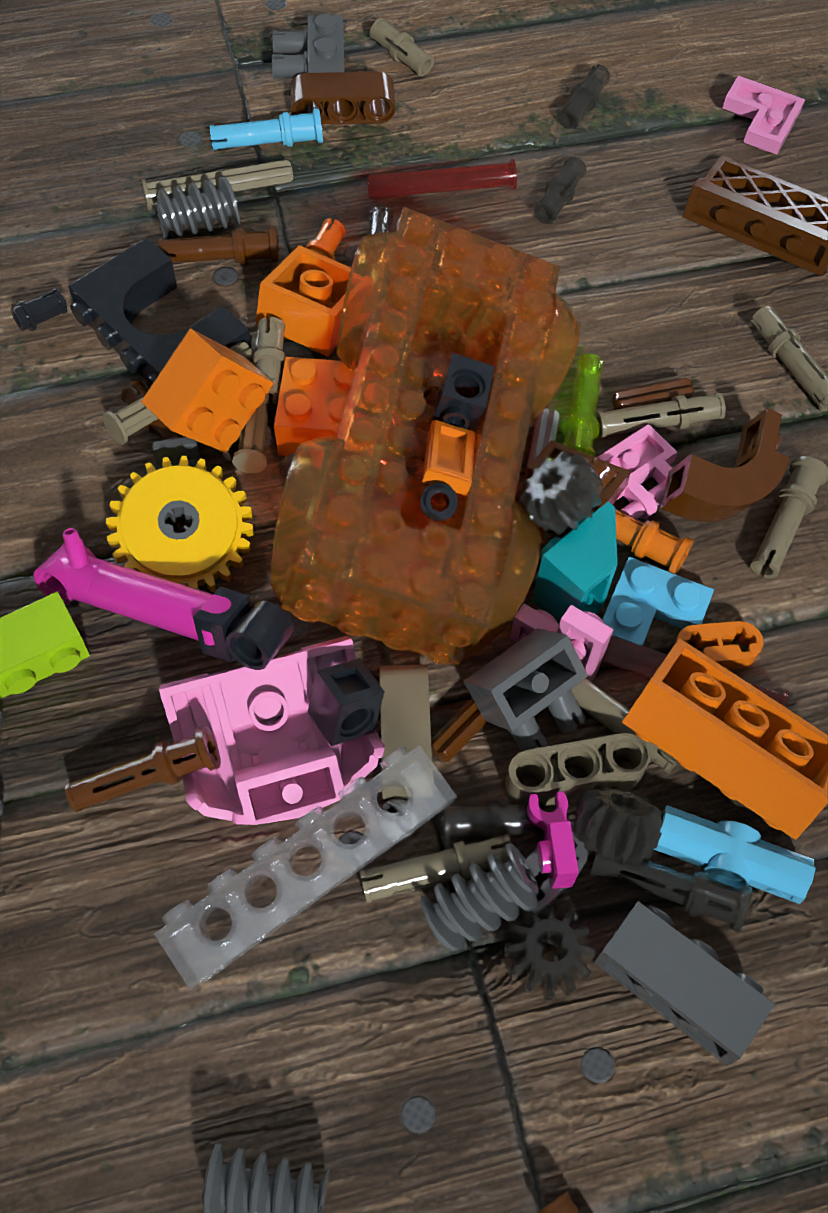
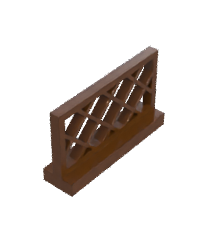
(754, 222)

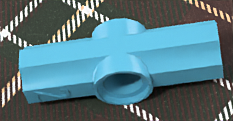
(735, 854)

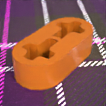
(717, 640)

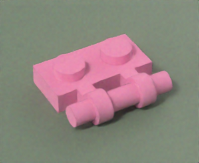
(646, 457)

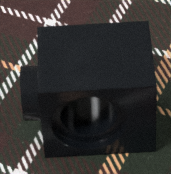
(463, 392)
(345, 701)

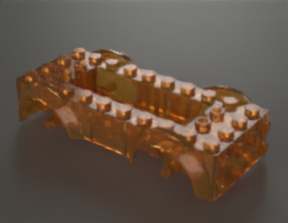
(350, 514)

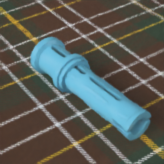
(285, 129)

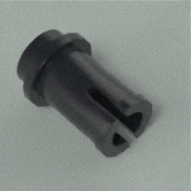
(38, 310)
(450, 499)

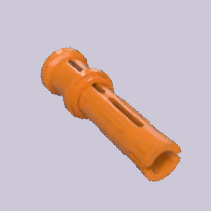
(652, 541)

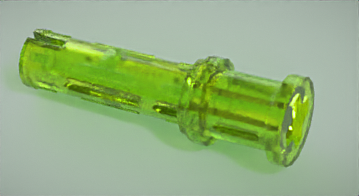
(581, 425)

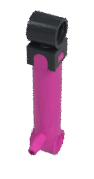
(219, 621)

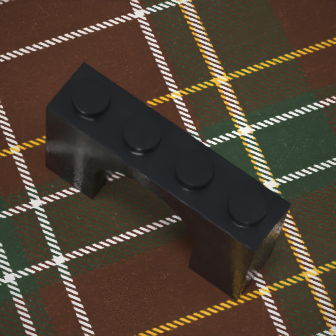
(125, 286)

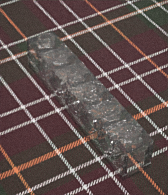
(184, 933)

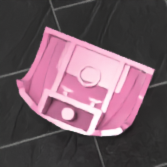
(267, 742)

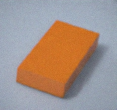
(449, 456)

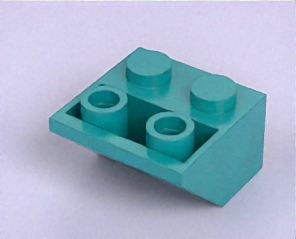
(578, 566)

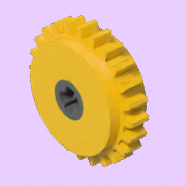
(174, 496)

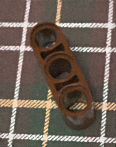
(344, 97)

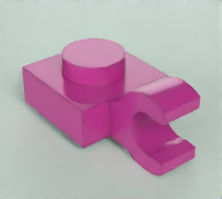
(557, 850)

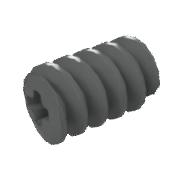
(196, 207)
(482, 901)
(255, 1190)

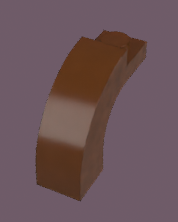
(714, 492)

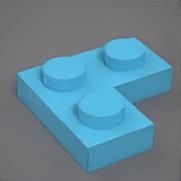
(653, 593)

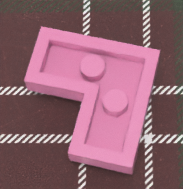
(770, 109)
(585, 630)

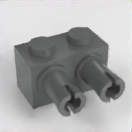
(318, 48)
(525, 681)

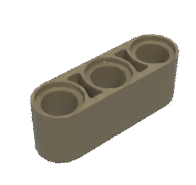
(404, 713)
(592, 755)

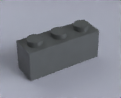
(685, 983)

